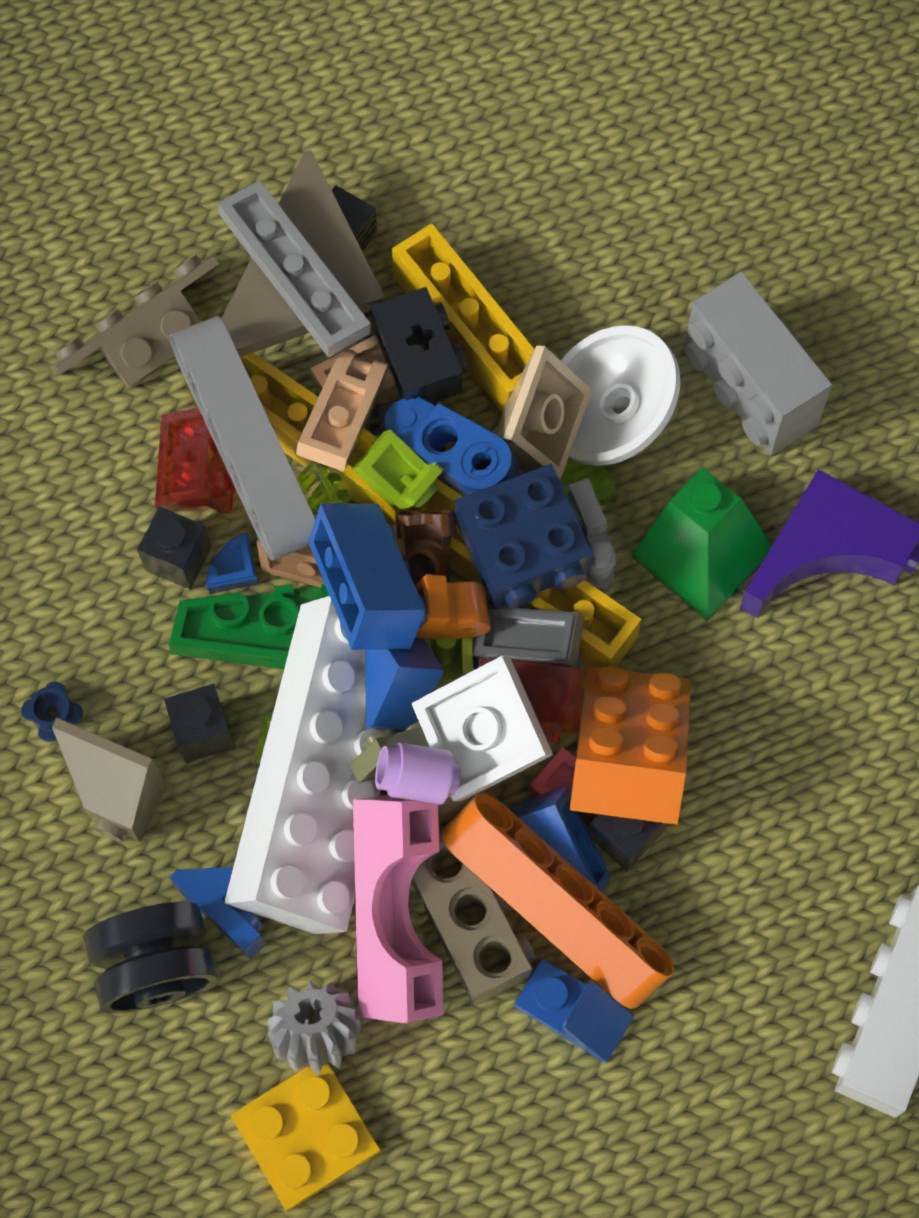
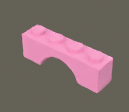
(395, 970)

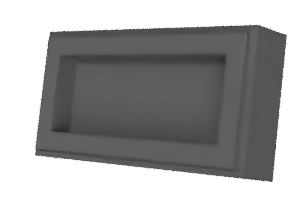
(532, 636)

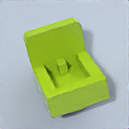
(397, 472)

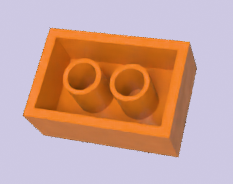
(632, 745)

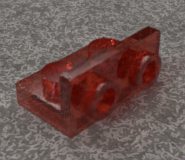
(191, 466)
(553, 694)

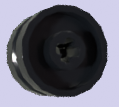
(150, 957)

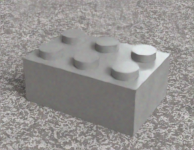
(755, 364)

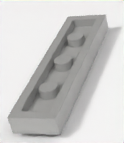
(294, 268)

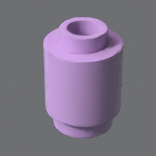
(417, 773)

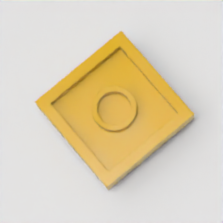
(305, 1135)

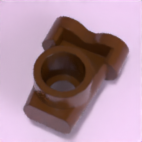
(427, 535)

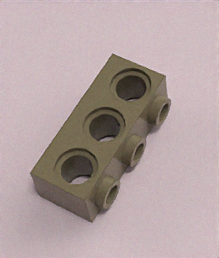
(468, 943)

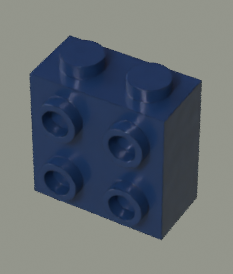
(523, 537)

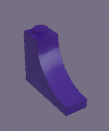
(834, 533)

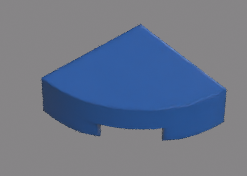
(232, 566)

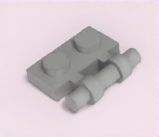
(594, 528)

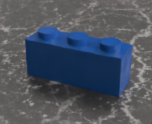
(366, 576)

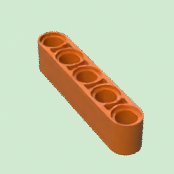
(558, 900)

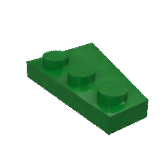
(241, 627)

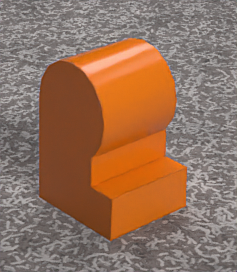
(453, 608)

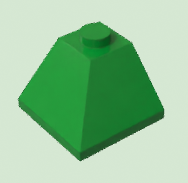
(703, 544)

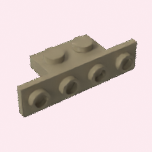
(140, 337)

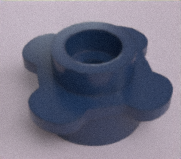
(50, 697)

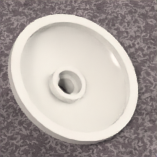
(623, 370)

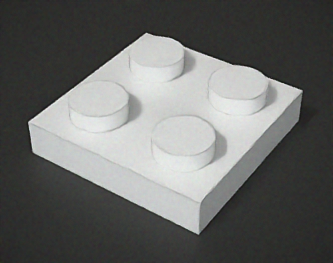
(484, 725)

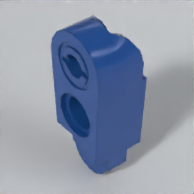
(430, 427)

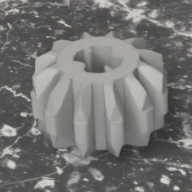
(314, 1027)

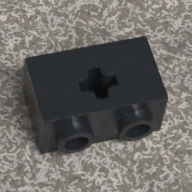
(399, 329)

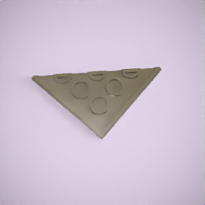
(257, 312)

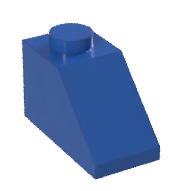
(564, 831)

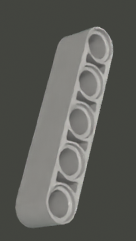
(244, 437)

